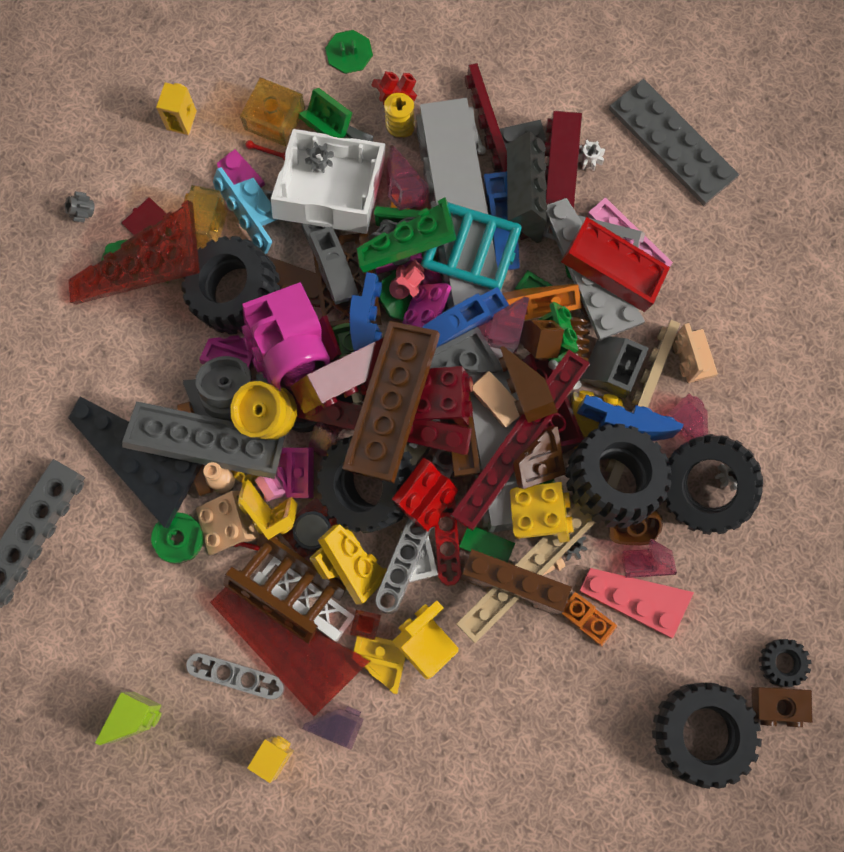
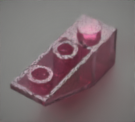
(404, 184)

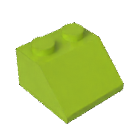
(129, 717)

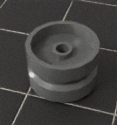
(218, 383)

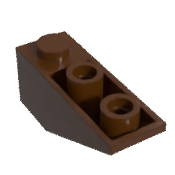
(542, 338)
(531, 388)

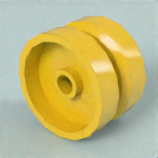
(263, 410)

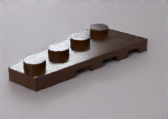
(292, 274)

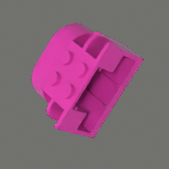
(284, 336)

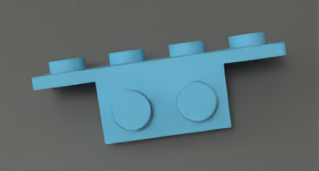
(248, 205)

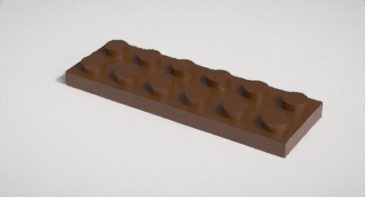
(391, 401)

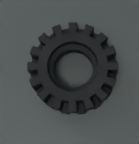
(798, 655)

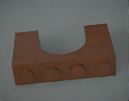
(541, 591)

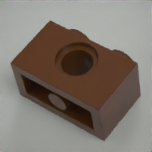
(797, 703)

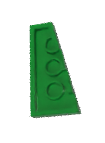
(422, 233)

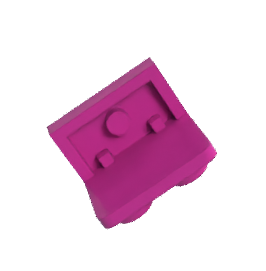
(427, 304)

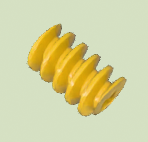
(399, 115)

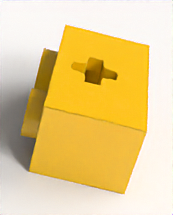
(176, 108)
(271, 758)

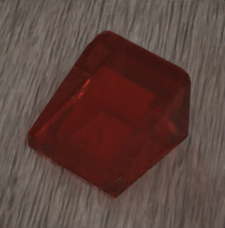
(365, 624)

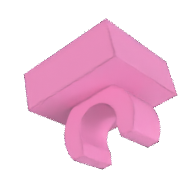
(270, 487)

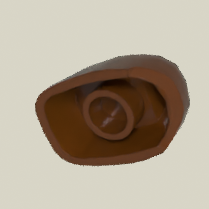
(640, 533)

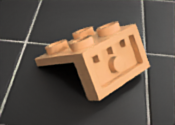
(694, 354)
(225, 523)

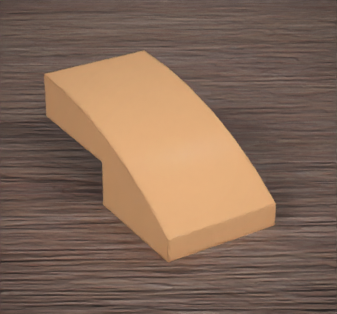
(496, 398)

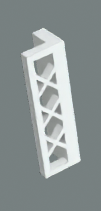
(280, 593)

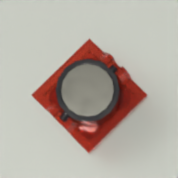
(308, 528)

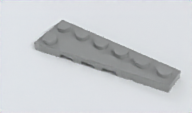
(605, 310)

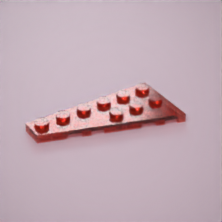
(146, 259)
(310, 670)

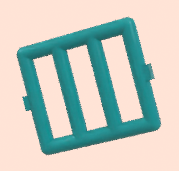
(474, 276)

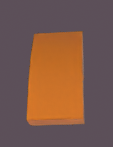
(588, 619)

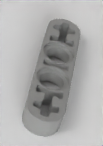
(236, 674)

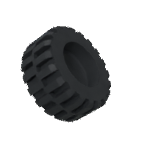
(214, 263)
(636, 453)
(748, 479)
(344, 501)
(741, 735)

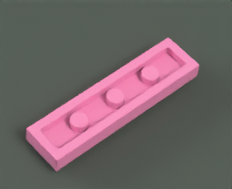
(607, 212)

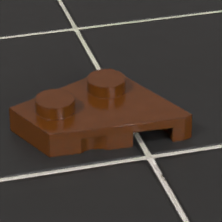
(540, 460)

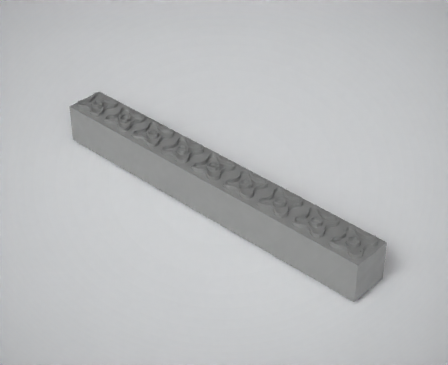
(452, 171)

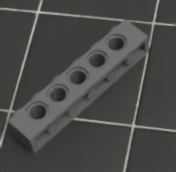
(29, 518)

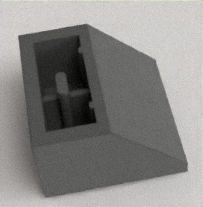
(615, 365)

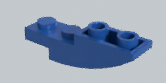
(497, 204)
(363, 312)
(467, 315)
(642, 417)

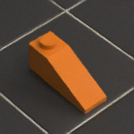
(541, 297)

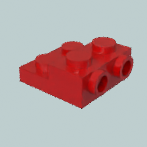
(425, 495)

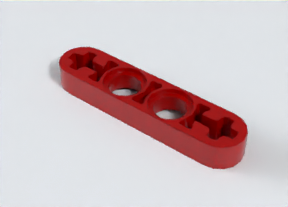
(452, 537)

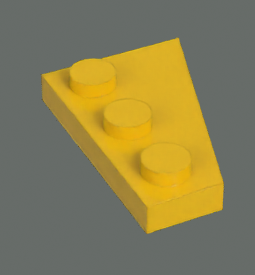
(354, 566)

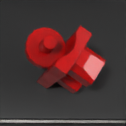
(390, 84)

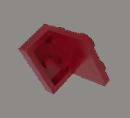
(446, 395)

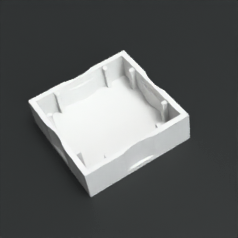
(336, 198)

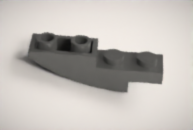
(331, 262)

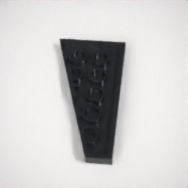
(153, 478)

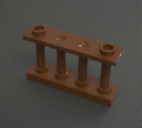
(282, 610)

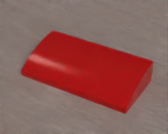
(616, 265)

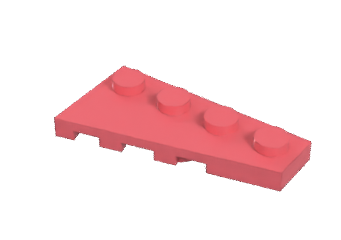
(643, 601)

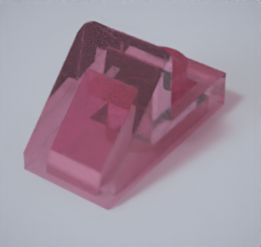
(653, 561)

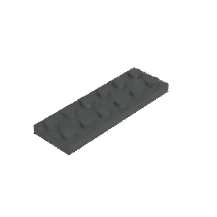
(673, 142)
(200, 440)

